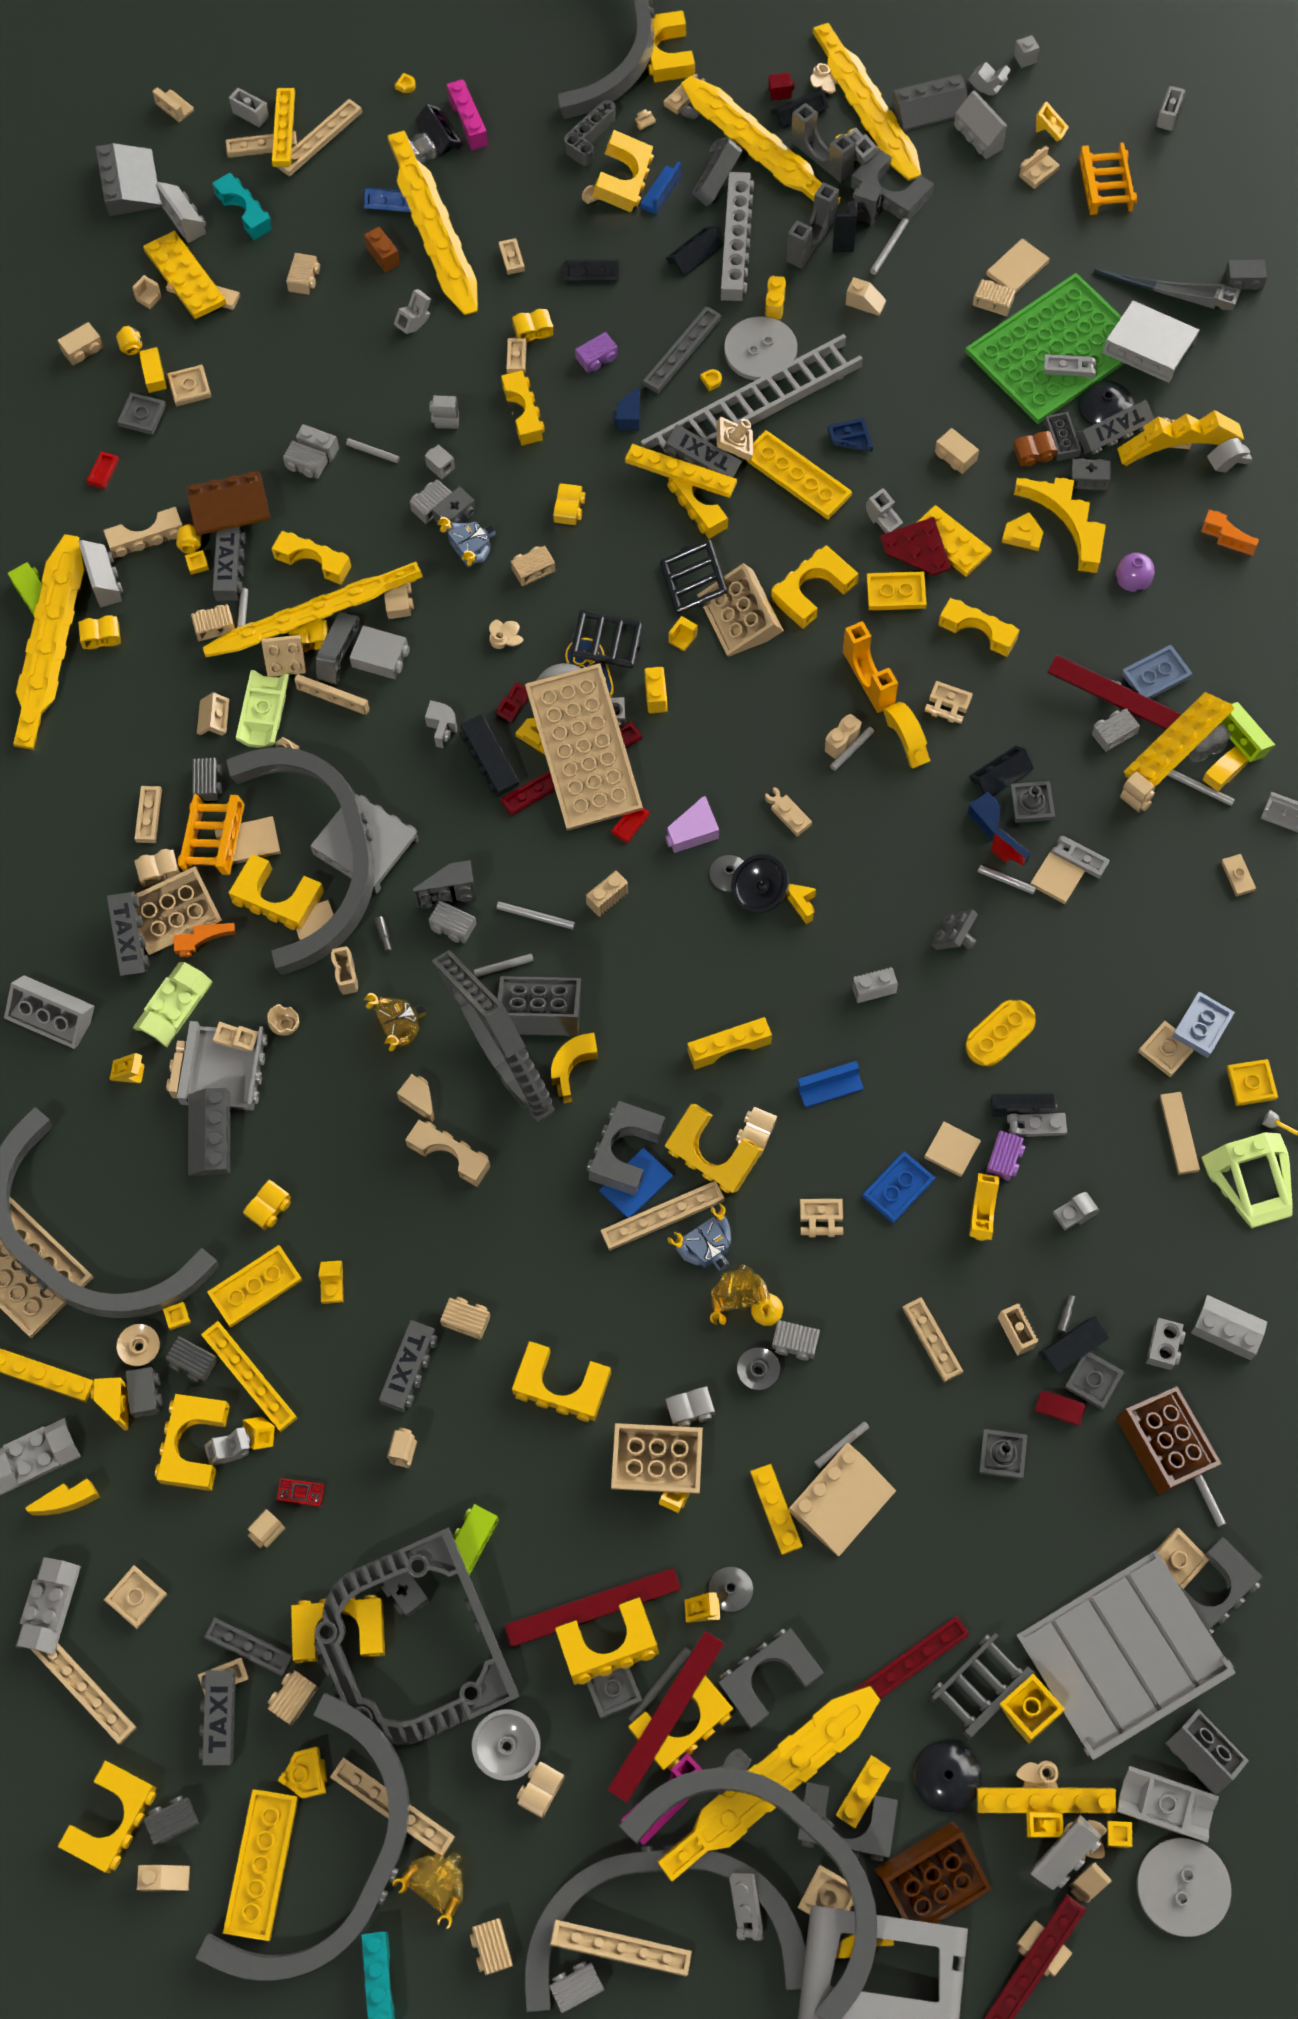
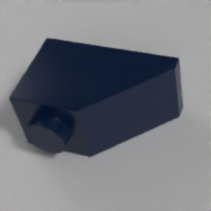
(628, 412)
(986, 813)

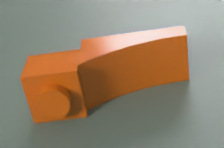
(1228, 535)
(188, 943)

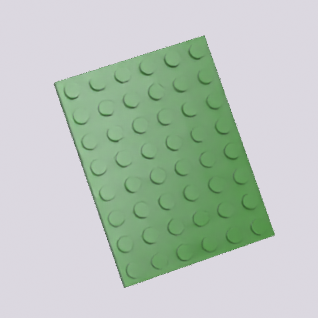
(1061, 322)

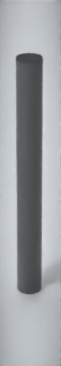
(658, 1686)

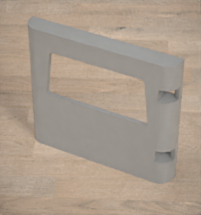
(821, 1950)

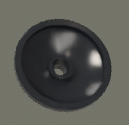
(1095, 405)
(750, 879)
(944, 1793)

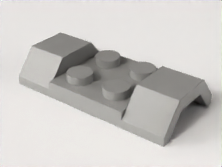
(36, 1455)
(47, 1605)
(1166, 1803)

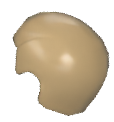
(283, 1020)

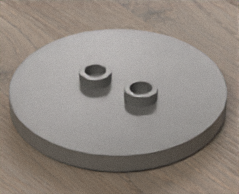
(759, 347)
(1183, 1887)

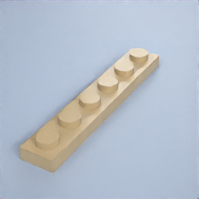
(322, 135)
(662, 1215)
(88, 1693)
(376, 1796)
(620, 1948)

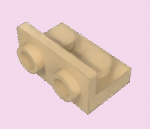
(1038, 168)

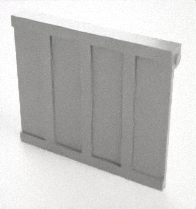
(1125, 1655)

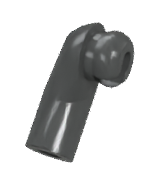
(690, 112)

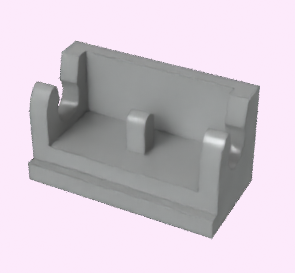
(1281, 811)

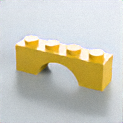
(517, 391)
(709, 518)
(292, 548)
(959, 616)
(745, 1036)

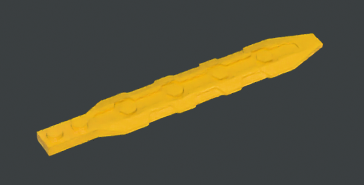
(868, 103)
(753, 137)
(434, 226)
(315, 609)
(48, 637)
(793, 1762)

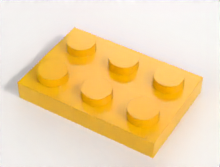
(896, 591)

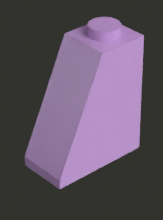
(693, 827)

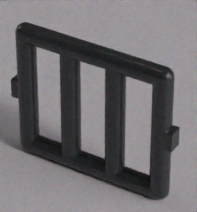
(670, 577)
(612, 658)

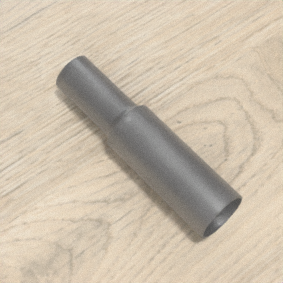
(383, 933)
(1066, 1315)

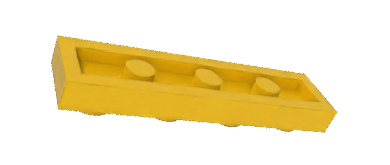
(776, 1509)

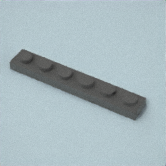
(682, 350)

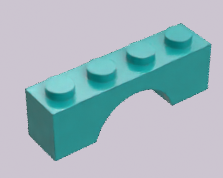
(231, 192)
(377, 1977)

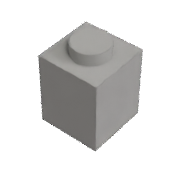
(1026, 51)
(439, 461)

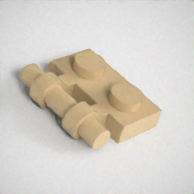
(950, 697)
(821, 1211)

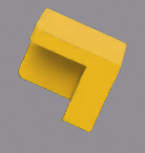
(683, 633)
(259, 1432)
(1119, 1834)

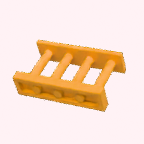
(1092, 187)
(226, 843)

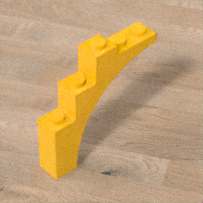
(1161, 434)
(1073, 513)

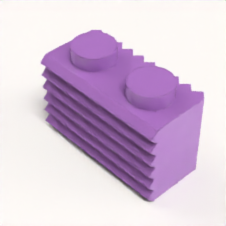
(596, 352)
(1004, 1156)

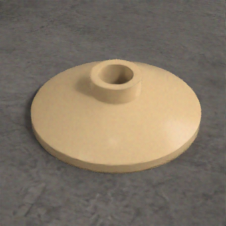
(134, 1336)

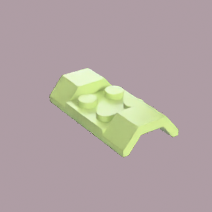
(262, 710)
(173, 1003)

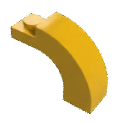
(910, 732)
(569, 1055)
(983, 1207)

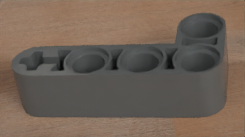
(579, 139)
(725, 155)
(335, 646)

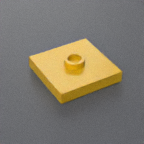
(1252, 1082)

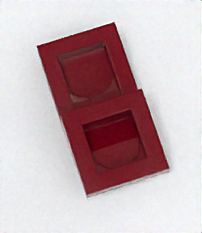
(514, 703)
(1060, 1407)

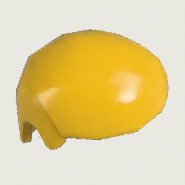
(770, 1319)

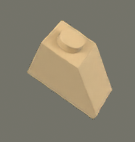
(864, 297)
(417, 1096)
(163, 1878)
(1089, 1883)

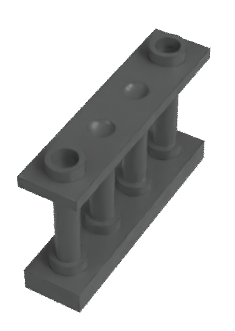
(987, 1707)

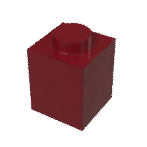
(780, 86)

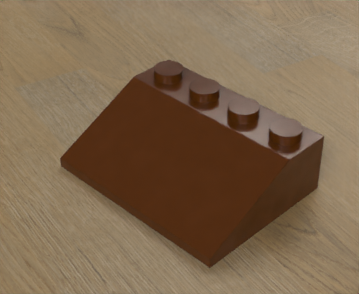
(228, 503)
(1168, 1440)
(934, 1877)

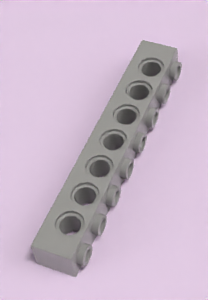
(736, 236)

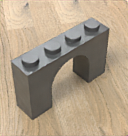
(837, 159)
(900, 203)
(805, 238)
(625, 1121)
(1239, 1578)
(784, 1649)
(874, 1841)

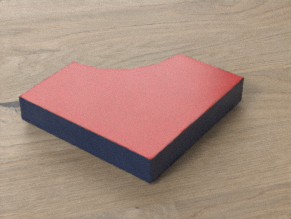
(1008, 849)

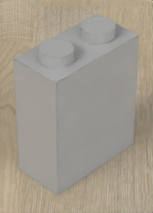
(379, 652)

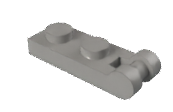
(1070, 365)
(1081, 856)
(1037, 1124)
(746, 1906)

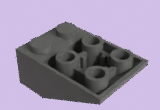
(449, 885)

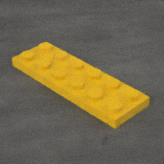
(184, 275)
(798, 475)
(1180, 738)
(261, 1865)

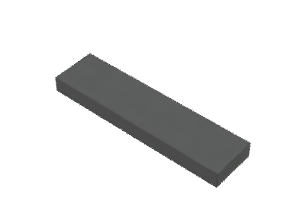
(249, 1647)

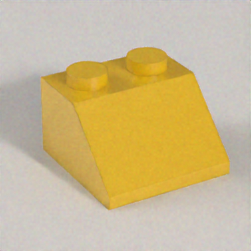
(112, 1398)
(1031, 1708)

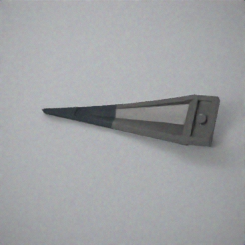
(1201, 294)

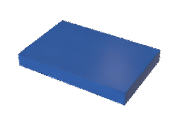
(654, 1179)
(898, 1187)

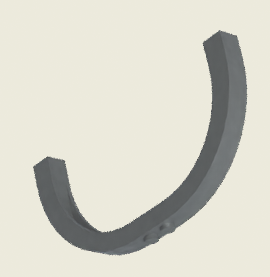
(623, 77)
(344, 921)
(128, 1305)
(820, 1830)
(539, 1952)
(263, 1967)

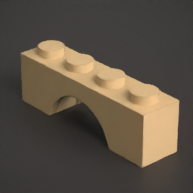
(126, 541)
(426, 1139)

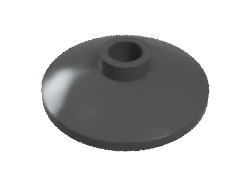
(719, 876)
(759, 1358)
(740, 1596)

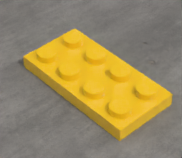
(961, 546)
(254, 1286)

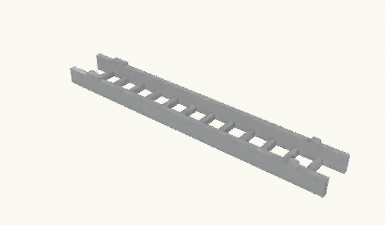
(768, 380)

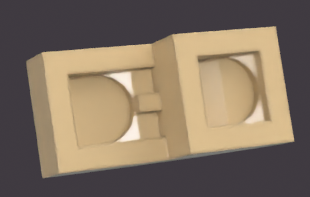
(234, 1037)

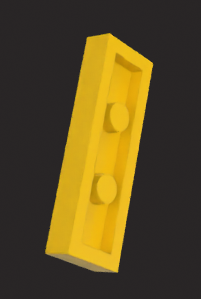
(862, 1792)

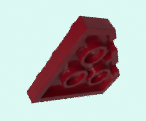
(918, 547)

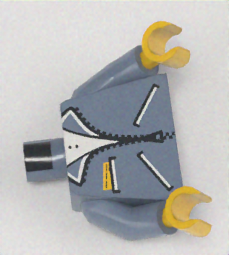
(468, 540)
(707, 1242)

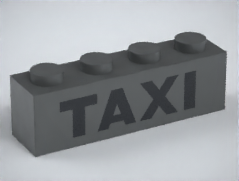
(1114, 427)
(700, 452)
(228, 564)
(127, 933)
(408, 1366)
(218, 1717)

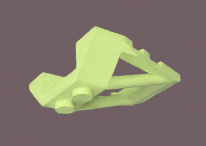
(1244, 1150)

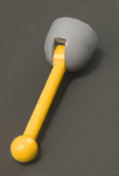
(1272, 1120)

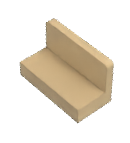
(172, 104)
(213, 714)

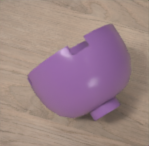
(1135, 572)

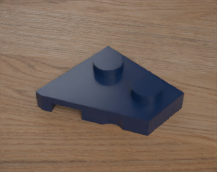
(851, 435)

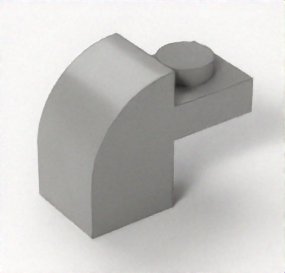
(987, 79)
(864, 147)
(415, 314)
(1229, 454)
(880, 511)
(443, 719)
(1076, 1211)
(228, 1448)

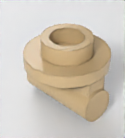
(644, 119)
(587, 195)
(285, 743)

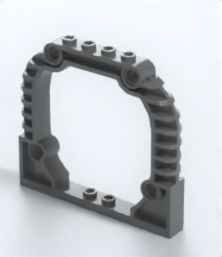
(496, 1036)
(494, 1682)

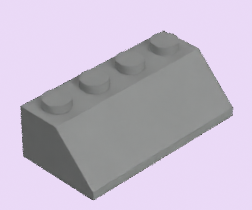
(48, 1011)

